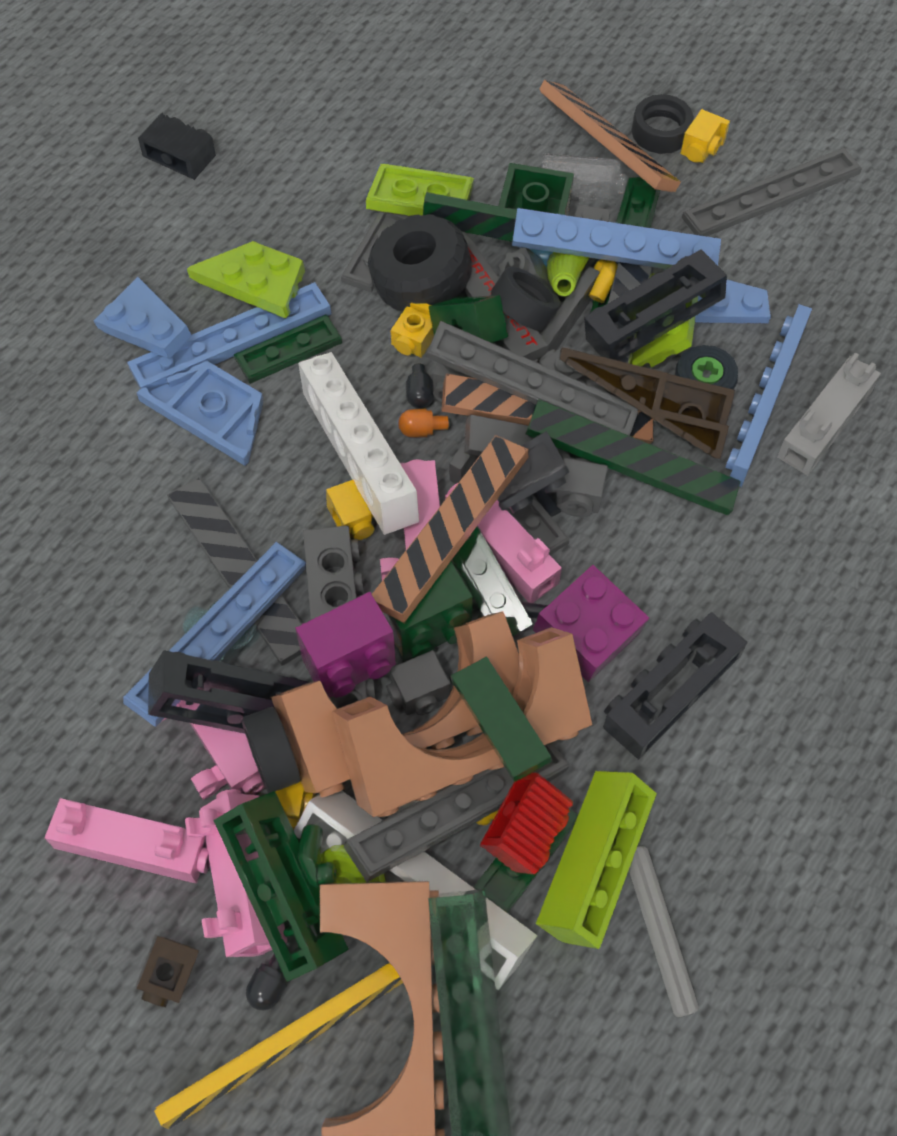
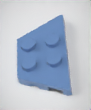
(210, 407)

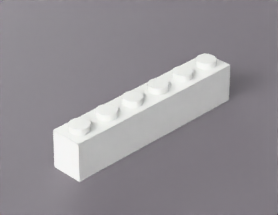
(343, 819)

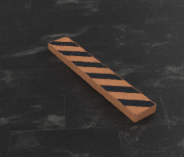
(610, 137)
(475, 397)
(449, 528)

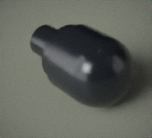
(419, 387)
(266, 986)

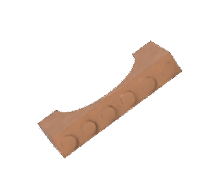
(313, 732)
(393, 772)
(397, 925)

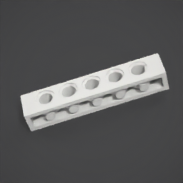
(359, 444)

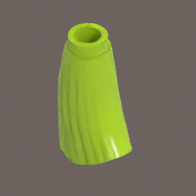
(564, 272)

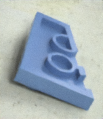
(740, 305)
(144, 321)

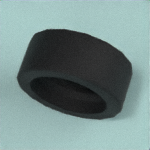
(661, 106)
(526, 298)
(271, 749)

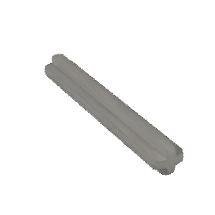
(662, 934)

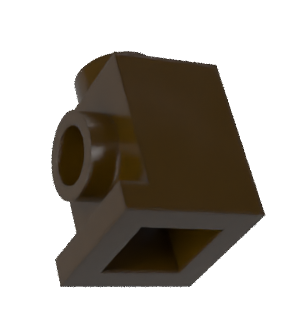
(179, 957)

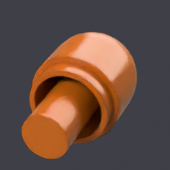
(421, 423)

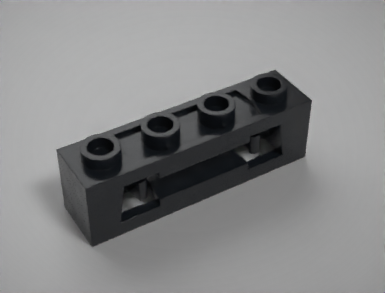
(655, 306)
(713, 640)
(221, 689)

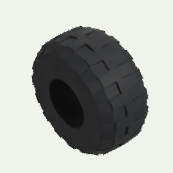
(419, 262)

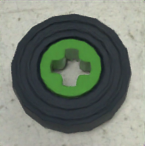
(720, 364)

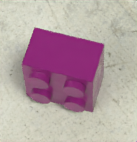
(597, 617)
(347, 645)

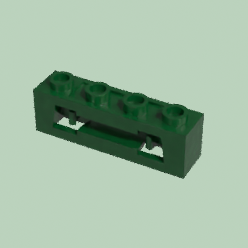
(278, 884)

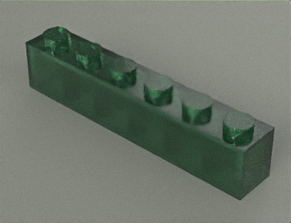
(469, 1014)

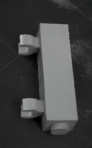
(829, 414)

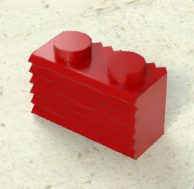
(527, 824)

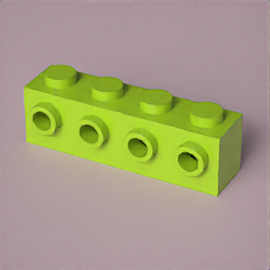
(596, 856)

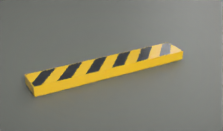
(277, 1046)

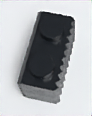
(177, 146)

